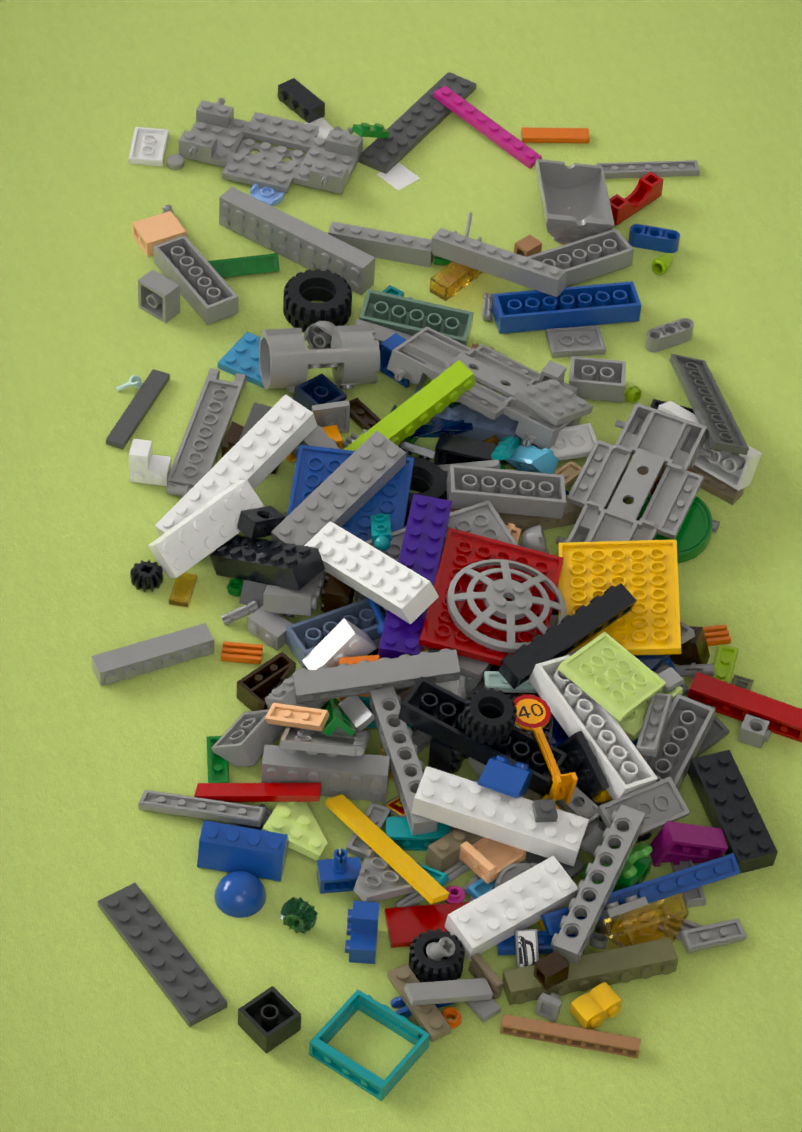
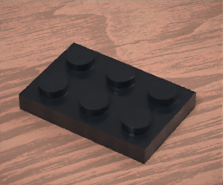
(584, 764)

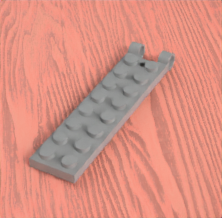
(206, 429)

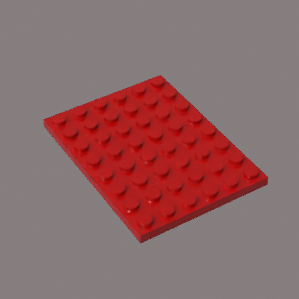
(460, 551)

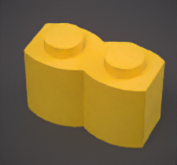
(596, 1006)

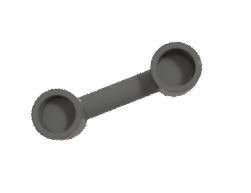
(599, 939)

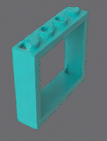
(350, 1069)

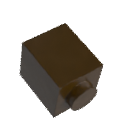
(551, 970)

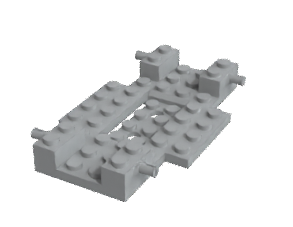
(228, 143)
(433, 353)
(655, 441)

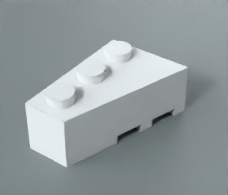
(342, 641)

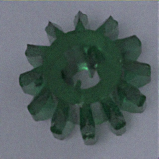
(298, 915)

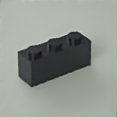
(301, 100)

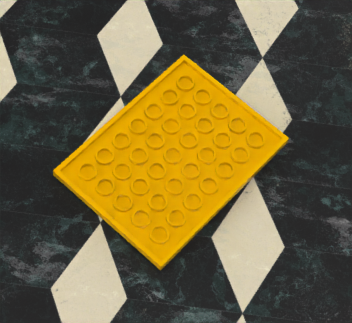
(646, 571)

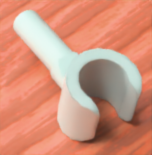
(134, 381)

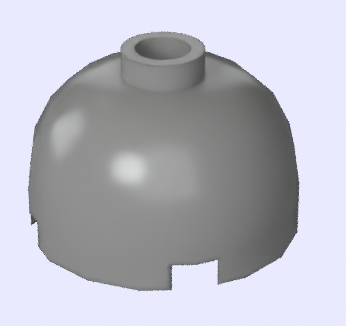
(319, 335)
(534, 539)

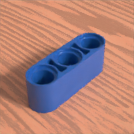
(654, 238)

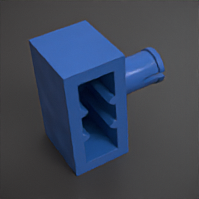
(338, 873)

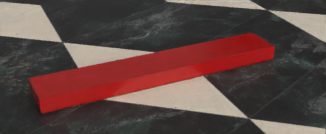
(260, 792)

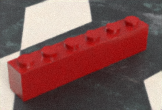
(738, 702)

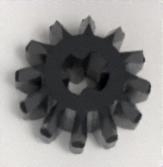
(146, 575)

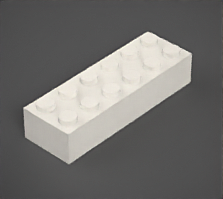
(727, 467)
(204, 529)
(511, 907)

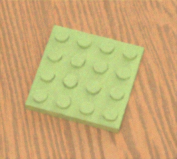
(611, 676)

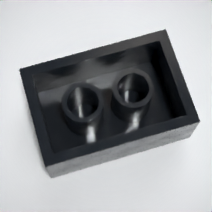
(457, 449)

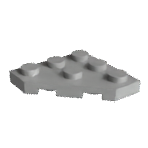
(379, 880)

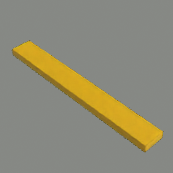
(387, 849)

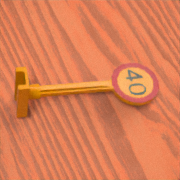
(534, 715)

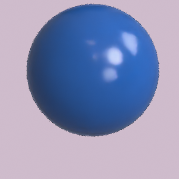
(240, 894)

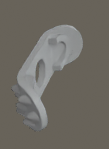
(588, 810)

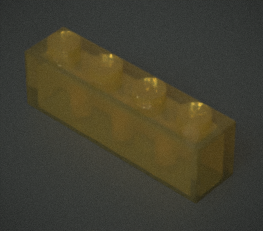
(452, 279)

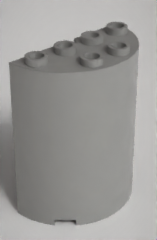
(581, 189)

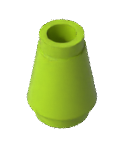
(662, 263)

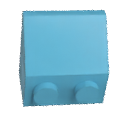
(533, 460)

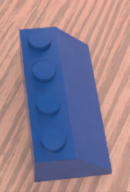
(242, 849)

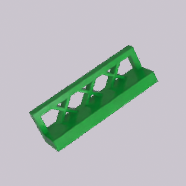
(246, 265)
(337, 718)

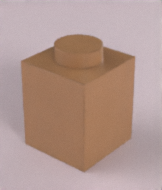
(527, 246)

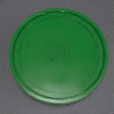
(694, 532)

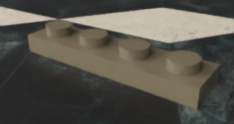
(426, 1015)

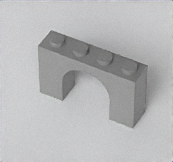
(294, 601)

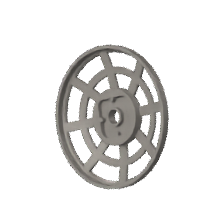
(497, 605)

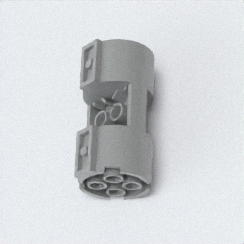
(286, 360)

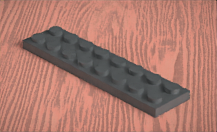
(162, 954)

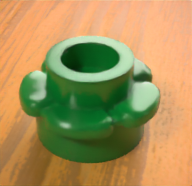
(235, 587)

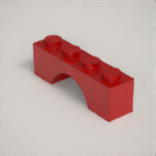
(646, 191)

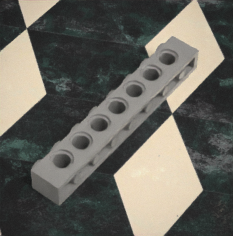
(403, 754)
(573, 948)

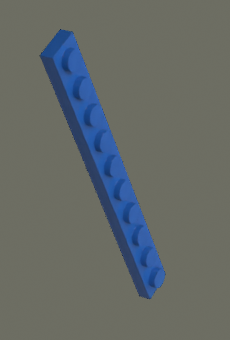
(660, 887)

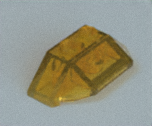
(642, 923)

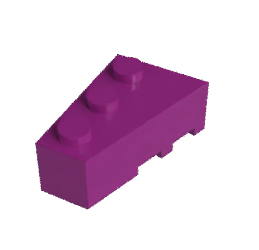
(687, 842)

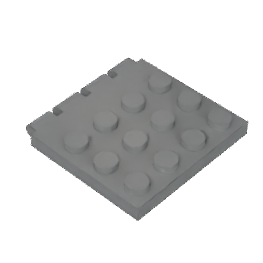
(318, 742)

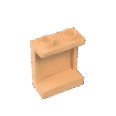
(157, 230)
(489, 857)

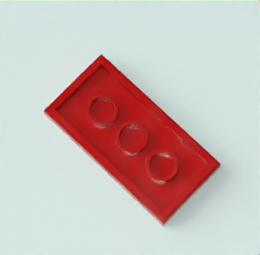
(408, 922)

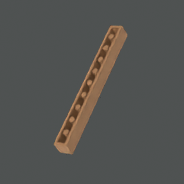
(570, 1036)

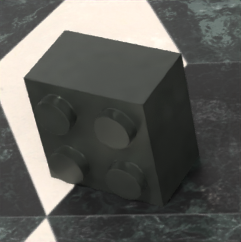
(269, 1019)

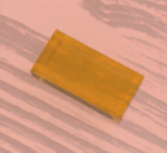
(183, 590)

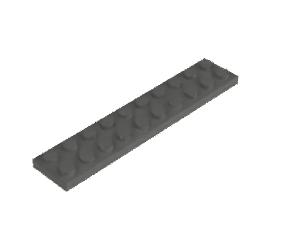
(413, 125)
(709, 405)

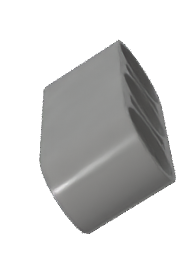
(669, 335)

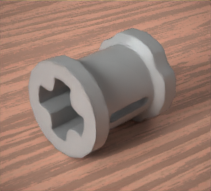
(438, 950)

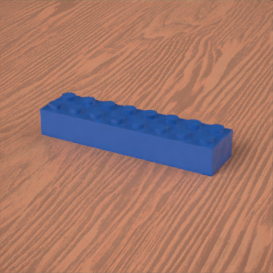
(572, 308)

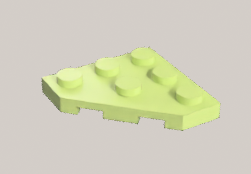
(300, 826)

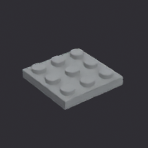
(554, 402)

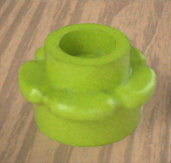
(633, 394)

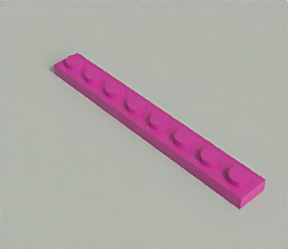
(487, 126)

